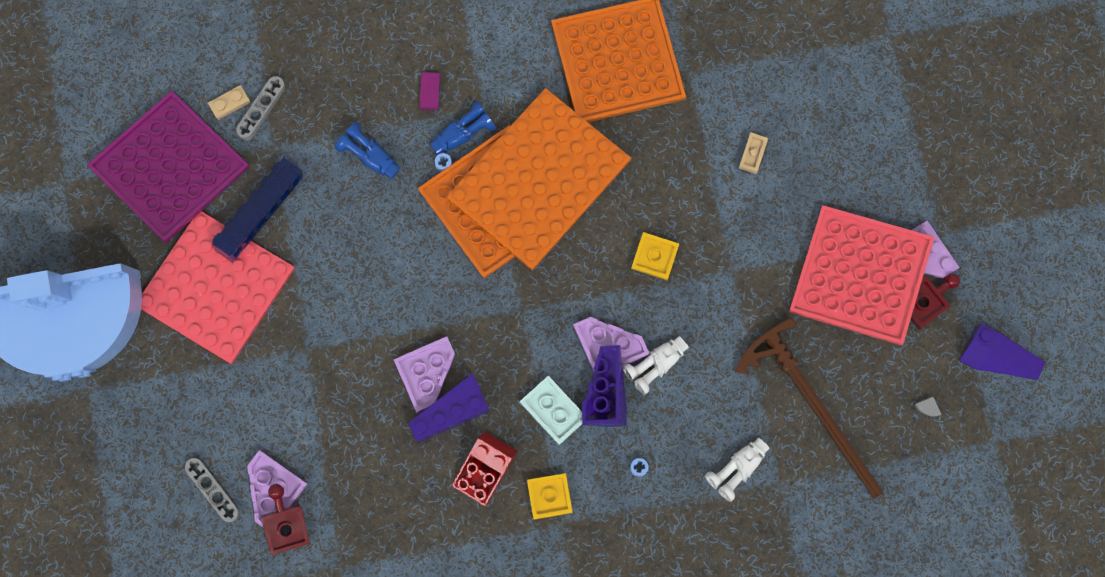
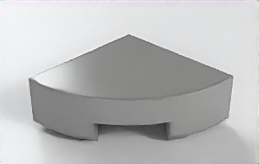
(928, 407)

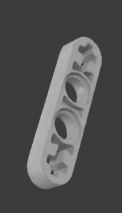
(257, 106)
(212, 490)

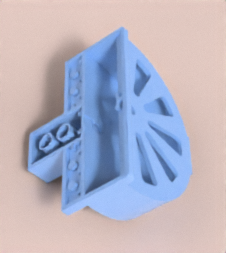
(68, 320)

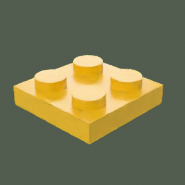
(655, 256)
(549, 496)

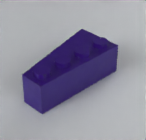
(451, 410)

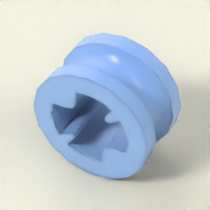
(441, 156)
(643, 471)

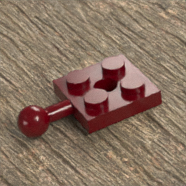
(936, 302)
(289, 516)

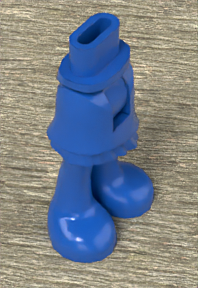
(455, 134)
(375, 156)

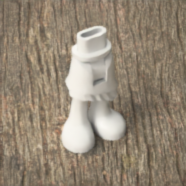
(662, 357)
(745, 462)

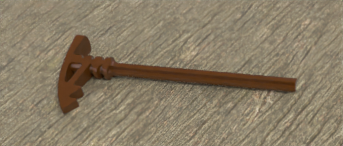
(773, 339)

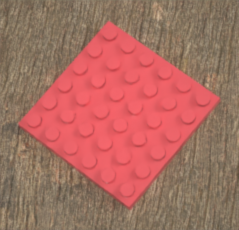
(862, 275)
(209, 295)

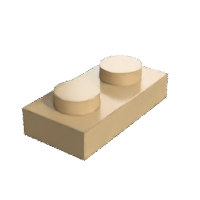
(229, 102)
(753, 153)

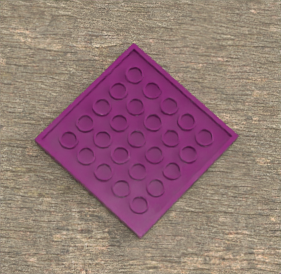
(168, 166)

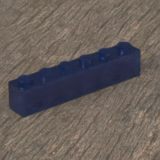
(257, 210)

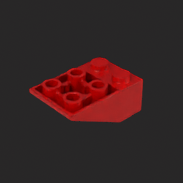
(484, 468)

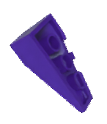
(996, 353)
(606, 394)

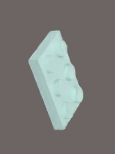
(553, 410)

